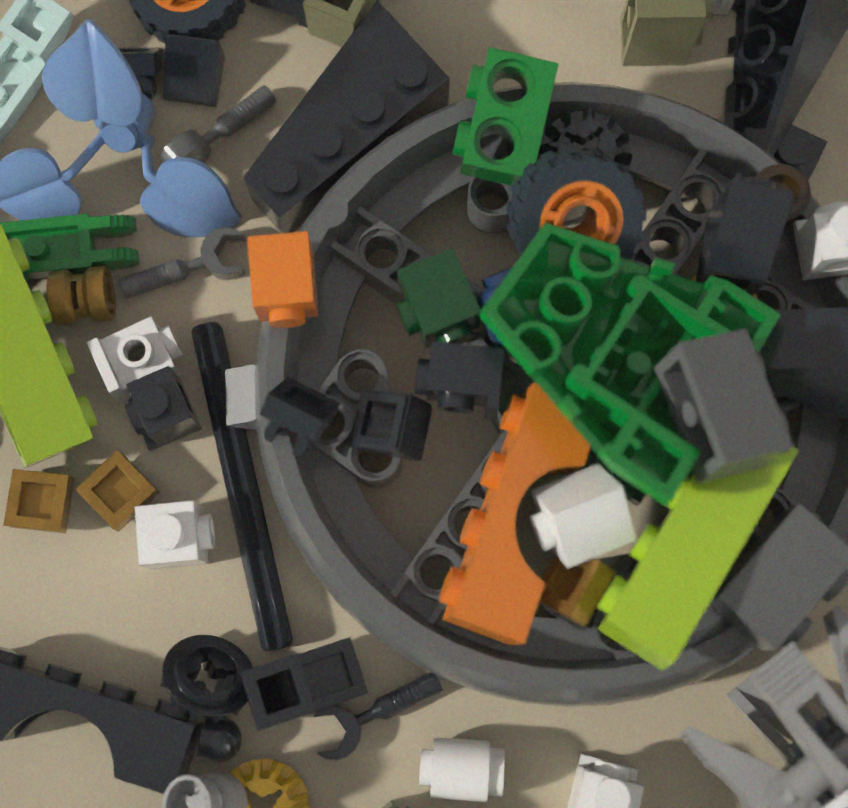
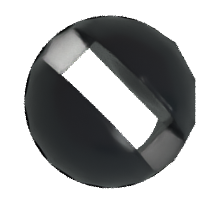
(219, 740)

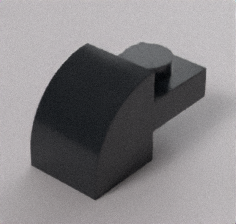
(303, 683)

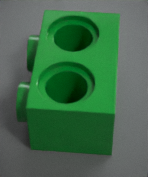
(517, 121)

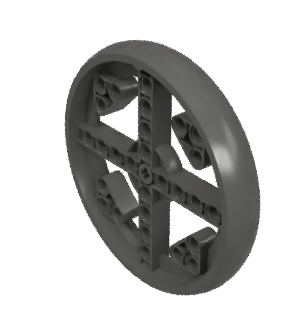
(320, 488)

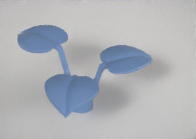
(93, 81)

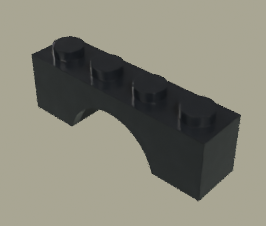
(145, 741)

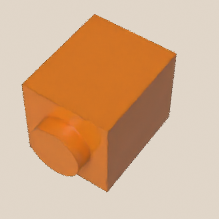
(283, 278)

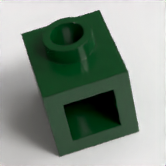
(438, 300)

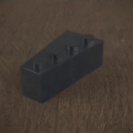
(360, 99)

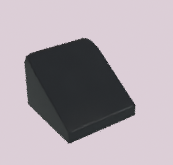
(192, 70)
(391, 424)

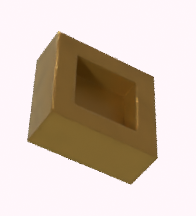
(116, 490)
(39, 501)
(575, 589)

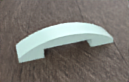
(30, 37)

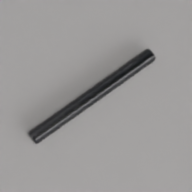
(242, 494)

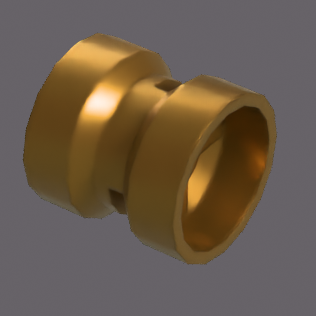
(81, 295)

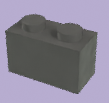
(723, 405)
(783, 579)

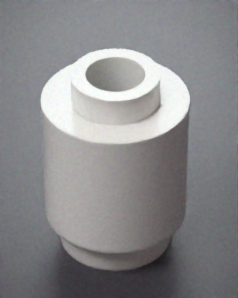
(462, 769)

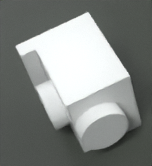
(823, 242)
(112, 355)
(604, 785)

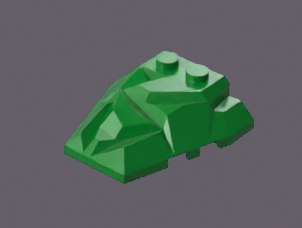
(597, 329)

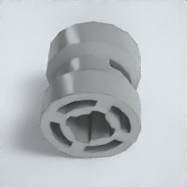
(206, 791)

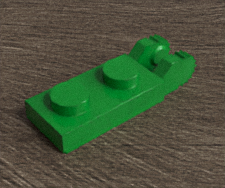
(70, 243)

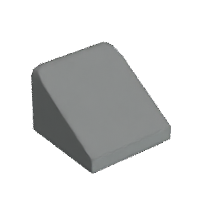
(240, 397)

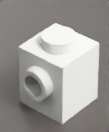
(582, 516)
(173, 535)

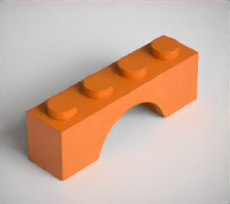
(495, 586)

